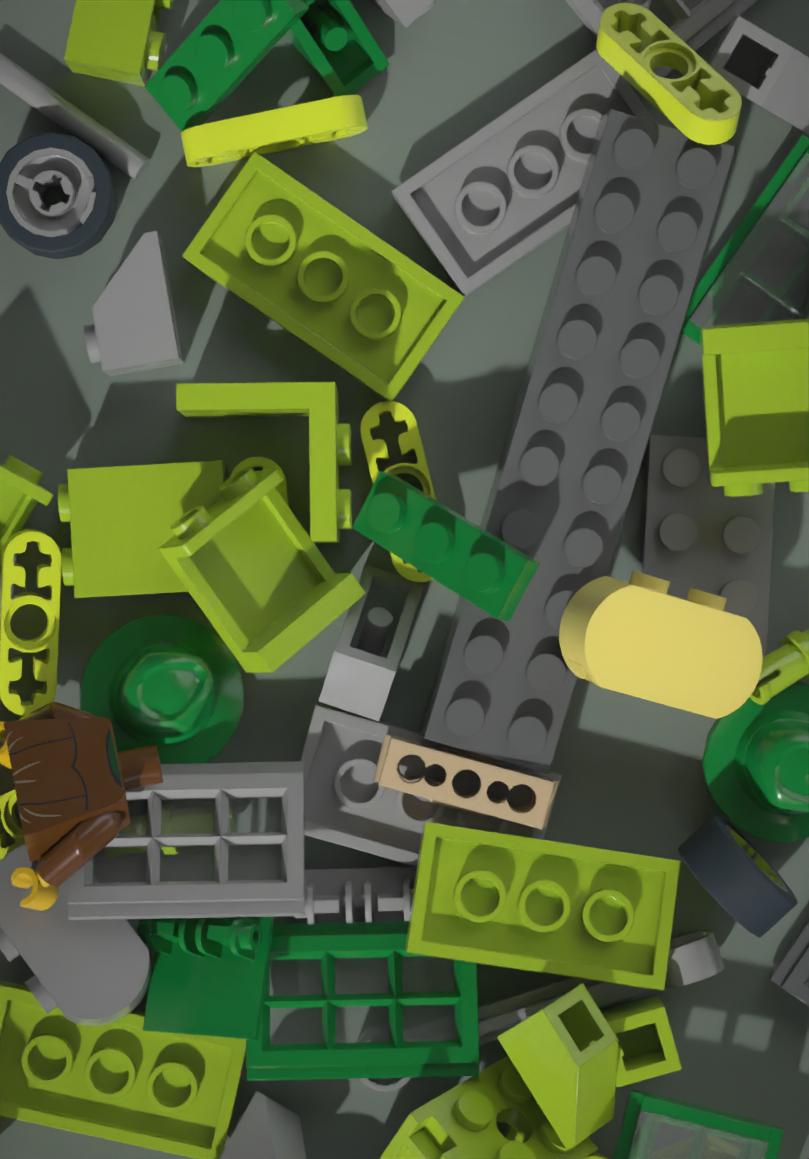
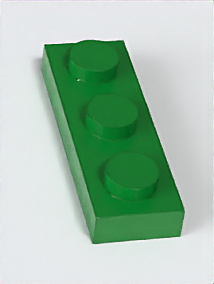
(220, 56)
(445, 546)

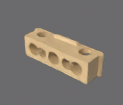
(454, 760)

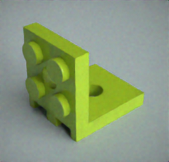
(328, 439)
(466, 1119)

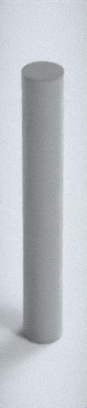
(71, 118)

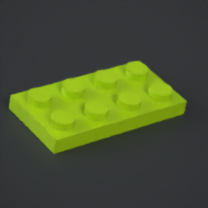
(323, 277)
(543, 906)
(116, 1078)

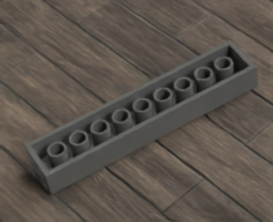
(580, 428)

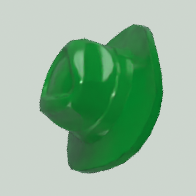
(167, 687)
(760, 766)

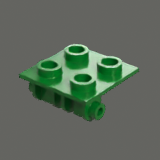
(207, 975)

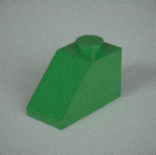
(337, 45)

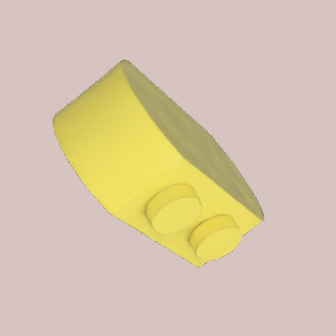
(661, 645)

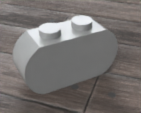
(82, 966)

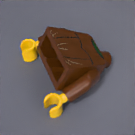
(69, 791)

